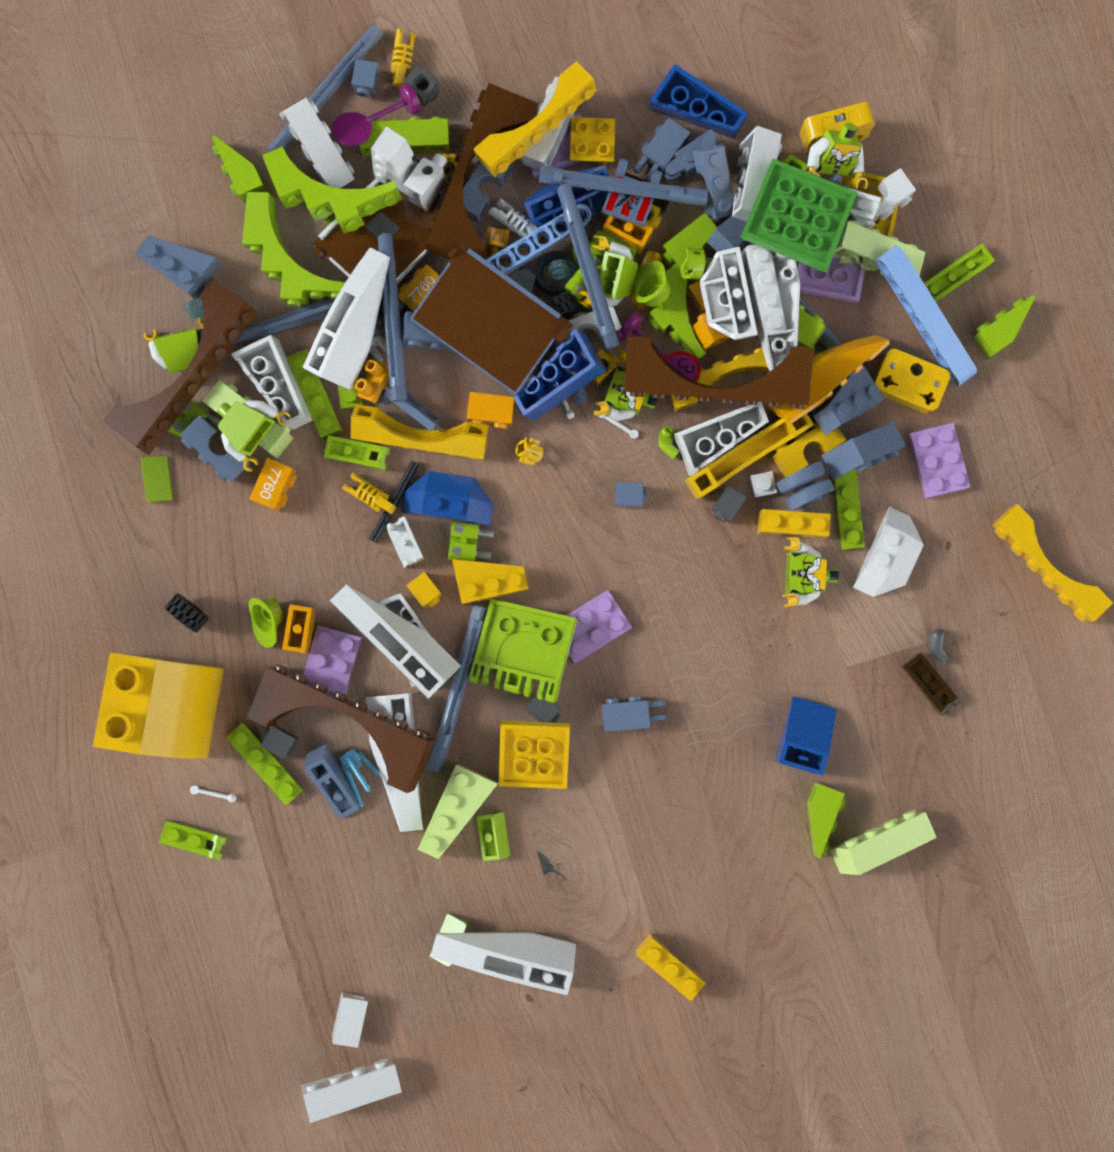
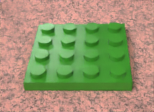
(799, 215)

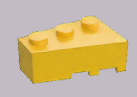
(488, 580)

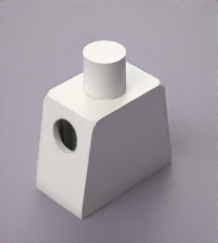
(426, 181)

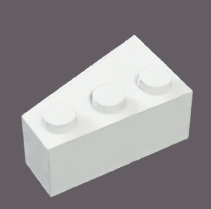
(392, 159)

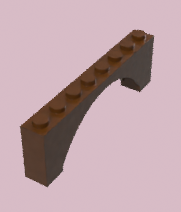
(498, 113)
(650, 373)
(149, 420)
(401, 747)

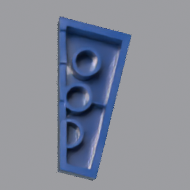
(696, 103)
(560, 377)

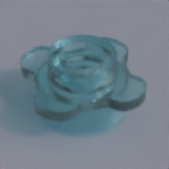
(189, 307)

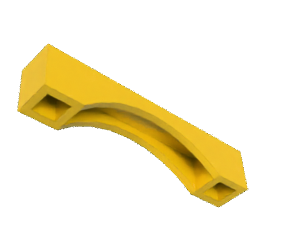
(502, 149)
(720, 370)
(375, 426)
(745, 454)
(1019, 531)

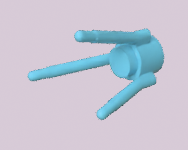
(351, 763)

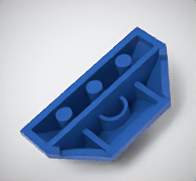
(546, 204)
(448, 498)

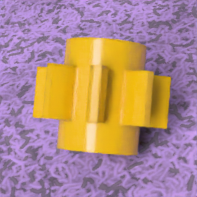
(529, 451)

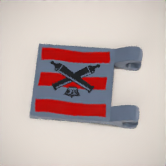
(626, 206)

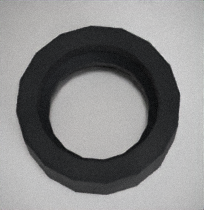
(544, 261)

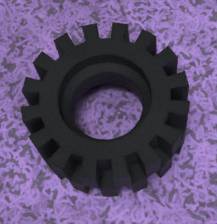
(563, 304)
(186, 613)

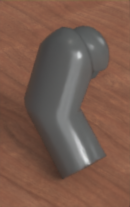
(935, 645)

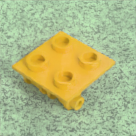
(592, 140)

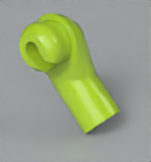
(665, 442)

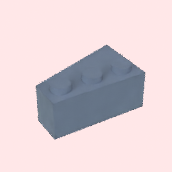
(178, 264)
(416, 337)
(849, 401)
(864, 450)

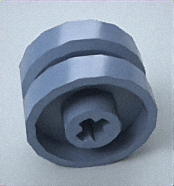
(805, 486)

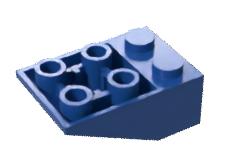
(806, 736)

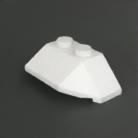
(728, 296)
(890, 555)

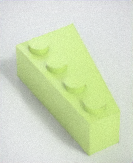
(867, 244)
(277, 437)
(458, 803)
(883, 843)

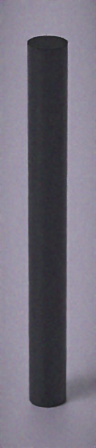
(396, 497)

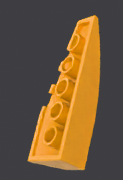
(831, 370)

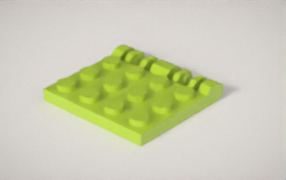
(523, 645)

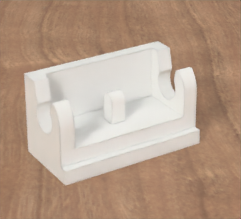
(405, 542)
(349, 1020)

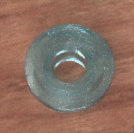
(558, 269)

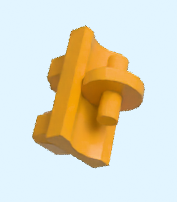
(495, 242)
(374, 382)

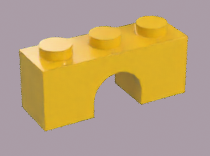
(791, 457)
(793, 523)
(669, 967)

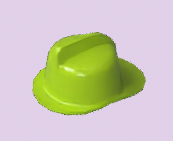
(652, 285)
(265, 618)

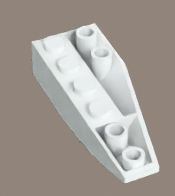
(774, 299)
(350, 323)
(398, 640)
(404, 805)
(511, 956)

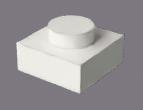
(763, 484)

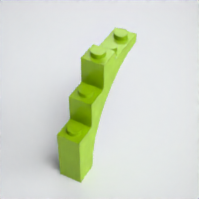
(323, 200)
(263, 237)
(675, 314)

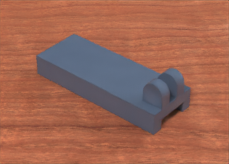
(416, 410)

